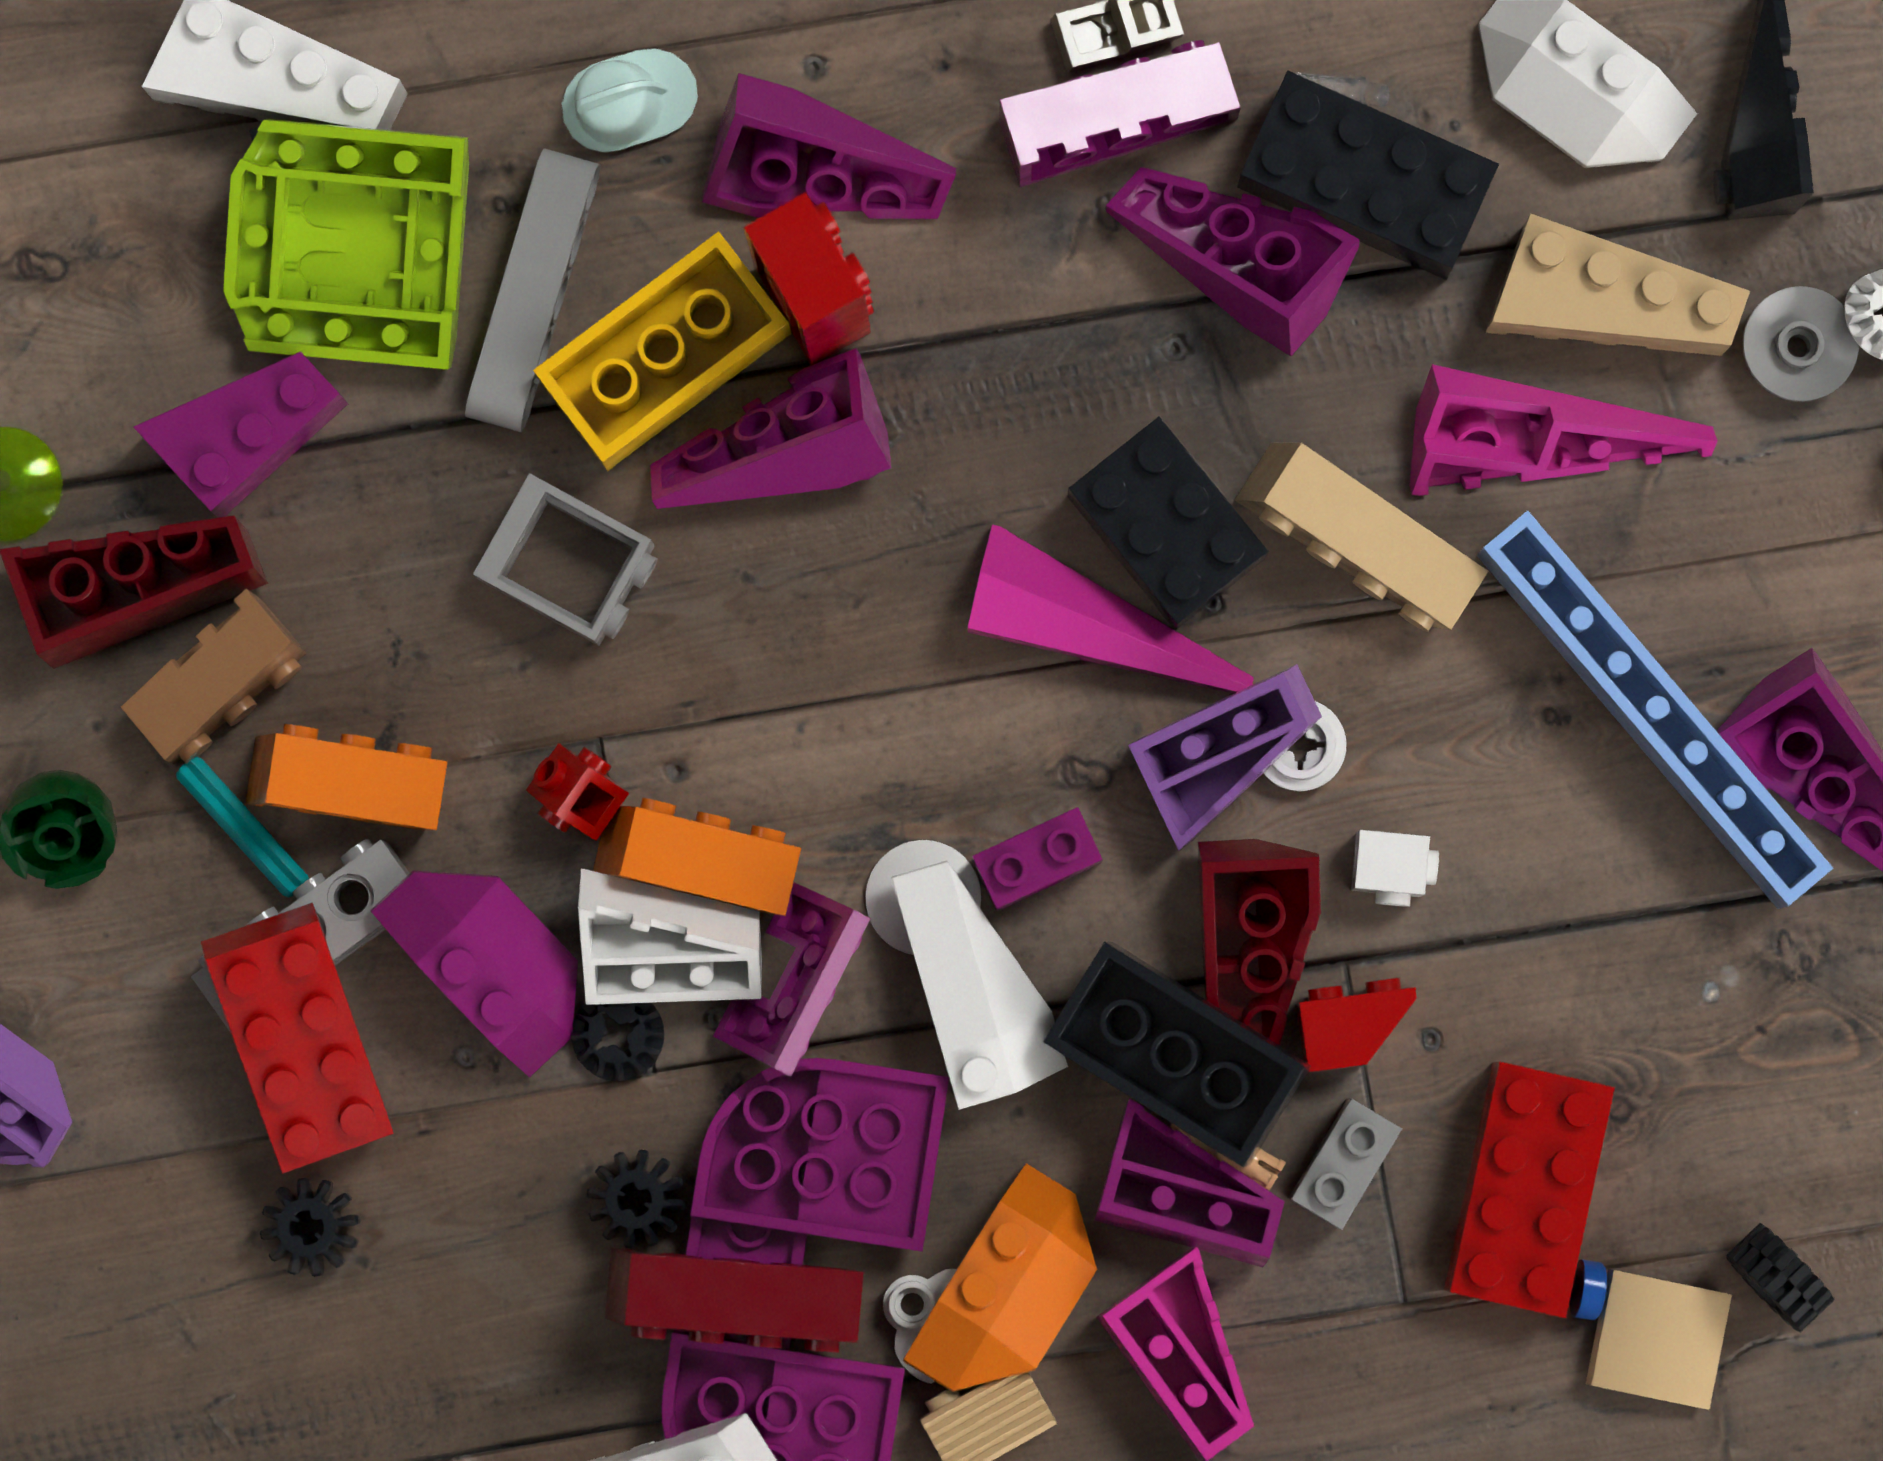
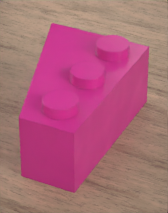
(1181, 1354)

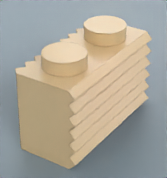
(986, 1419)

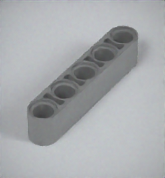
(532, 290)

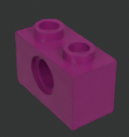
(1037, 859)

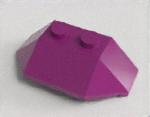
(487, 959)

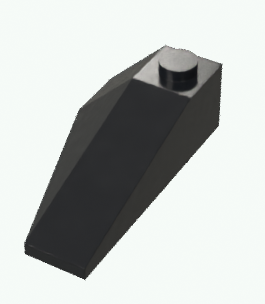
(1765, 149)

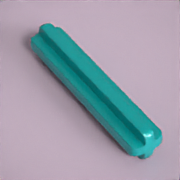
(241, 826)

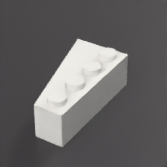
(259, 69)

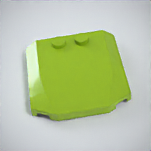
(348, 243)

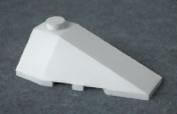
(977, 993)

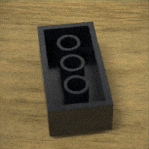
(1368, 174)
(1177, 1053)

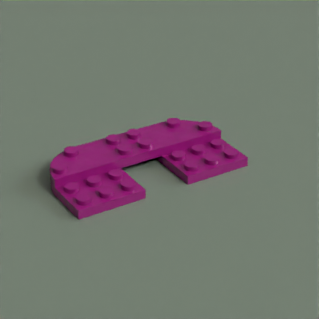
(789, 1157)

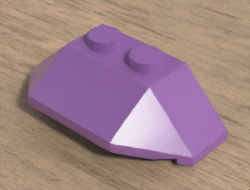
(31, 1104)

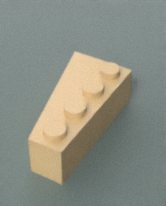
(1611, 295)
(1361, 534)

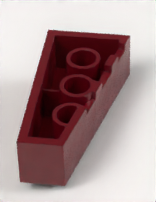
(127, 583)
(734, 1298)

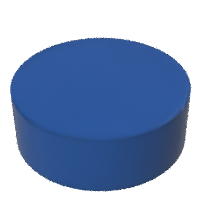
(1588, 1290)

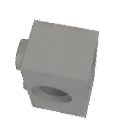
(1344, 1163)

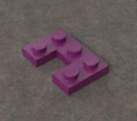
(824, 941)

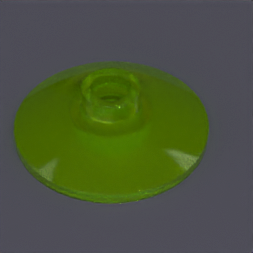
(33, 485)

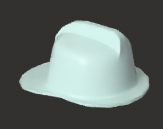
(629, 100)

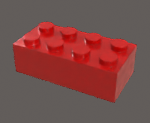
(808, 277)
(296, 1037)
(1529, 1189)

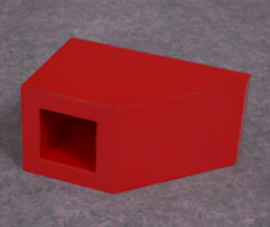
(1350, 1029)

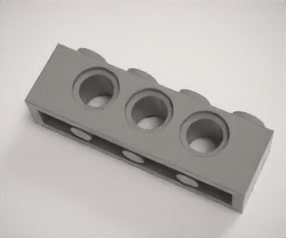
(366, 863)

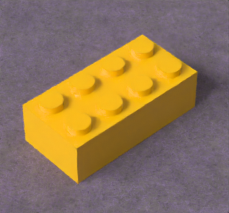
(663, 351)

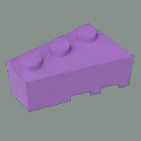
(1221, 750)

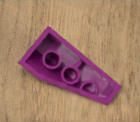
(787, 144)
(1251, 259)
(802, 441)
(1813, 752)

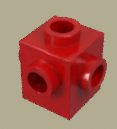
(576, 791)

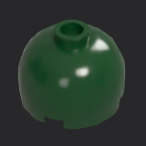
(58, 829)

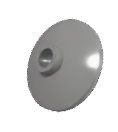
(1817, 321)

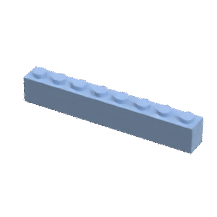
(1654, 711)

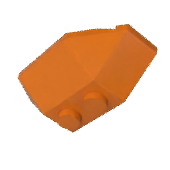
(1009, 1288)

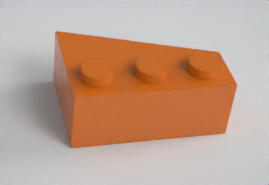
(347, 778)
(699, 856)

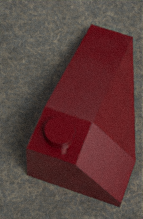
(1256, 927)

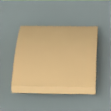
(1659, 1339)

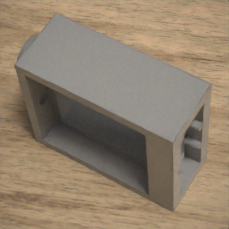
(514, 534)

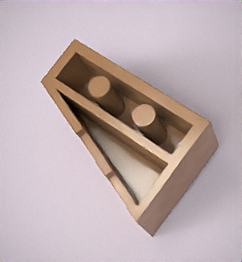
(215, 680)

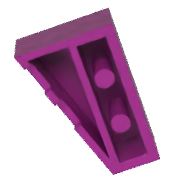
(243, 430)

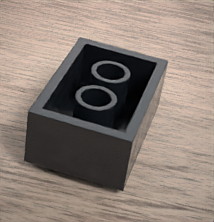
(1167, 523)

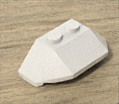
(1580, 84)

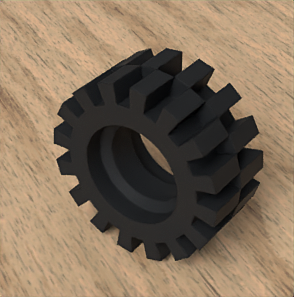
(1780, 1277)

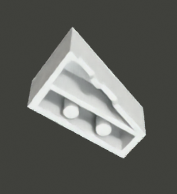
(664, 944)

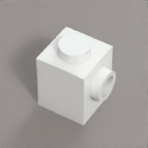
(1393, 866)

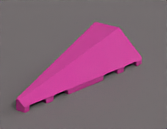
(1498, 428)
(1049, 606)

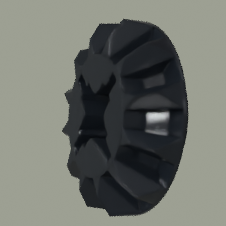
(611, 1062)

